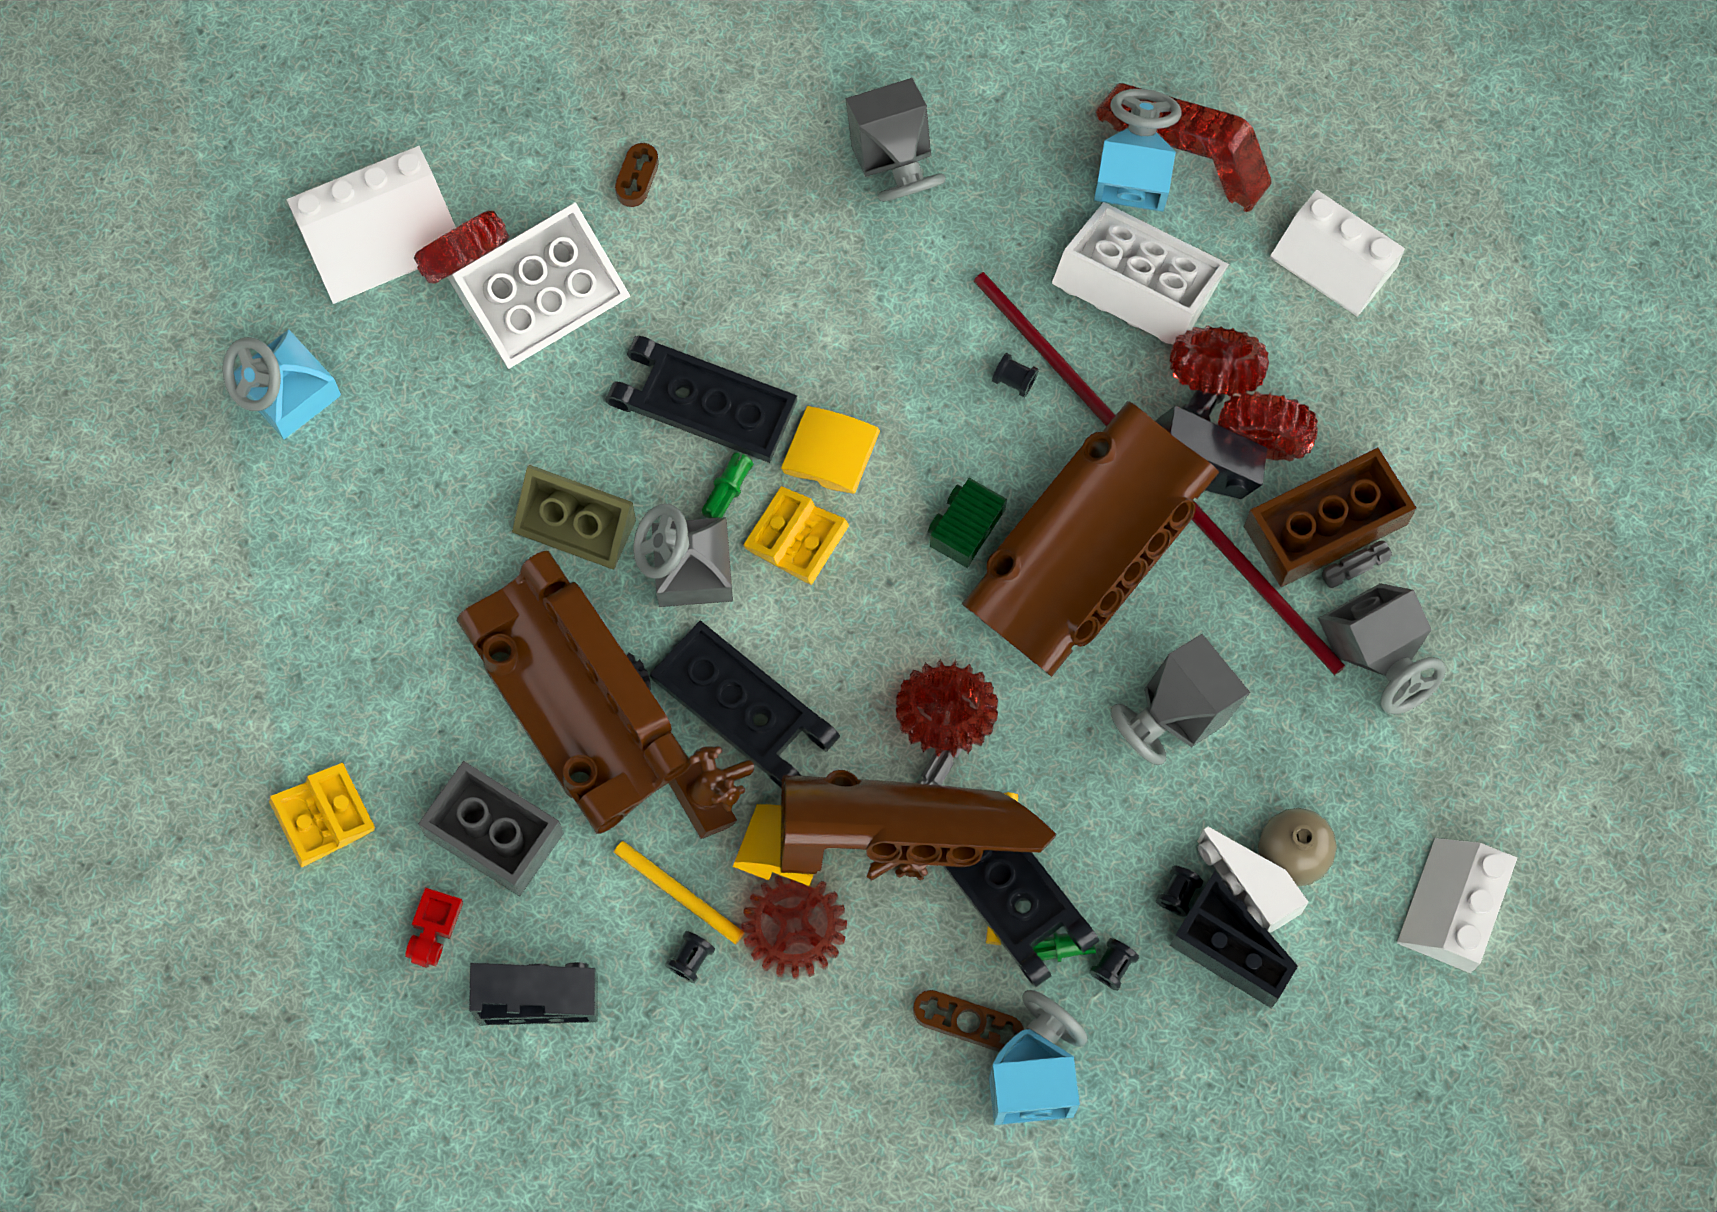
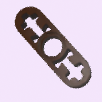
(943, 1001)

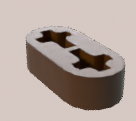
(629, 173)

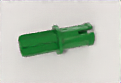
(727, 486)
(1059, 947)

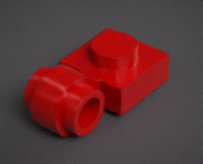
(434, 916)

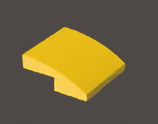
(830, 449)
(785, 523)
(321, 814)
(762, 846)

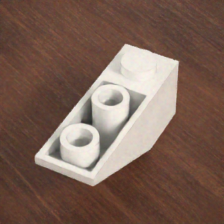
(1257, 882)

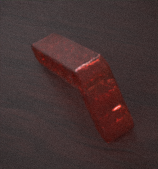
(1215, 136)

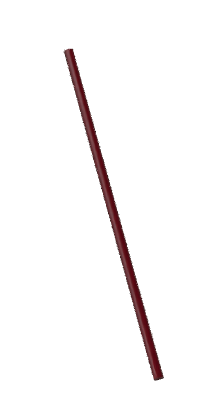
(1200, 518)

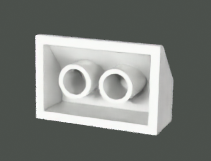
(1337, 253)
(1457, 902)

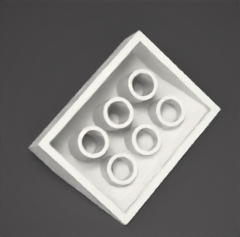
(371, 223)
(1139, 273)
(539, 285)

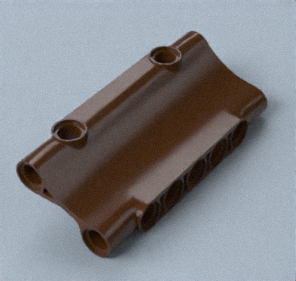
(1090, 538)
(574, 692)

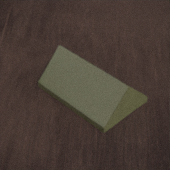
(573, 517)

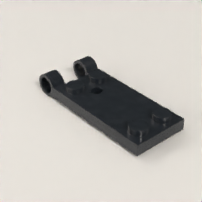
(720, 401)
(730, 691)
(997, 887)

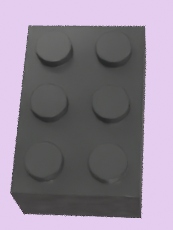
(491, 828)

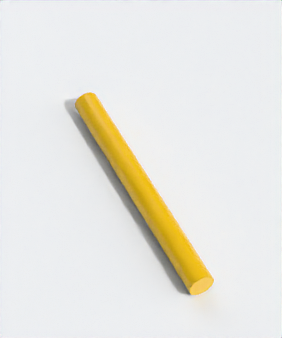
(679, 892)

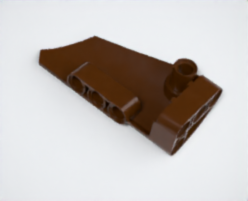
(900, 822)

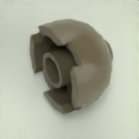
(1299, 844)

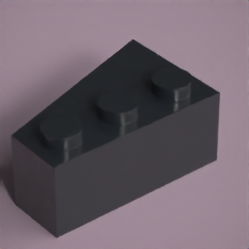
(1234, 456)
(1233, 944)
(533, 994)

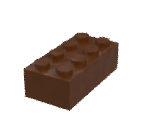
(1329, 517)

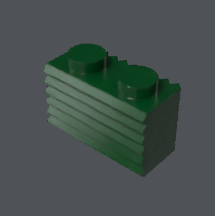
(967, 521)

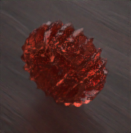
(461, 246)
(1219, 361)
(1273, 422)
(941, 691)
(807, 935)

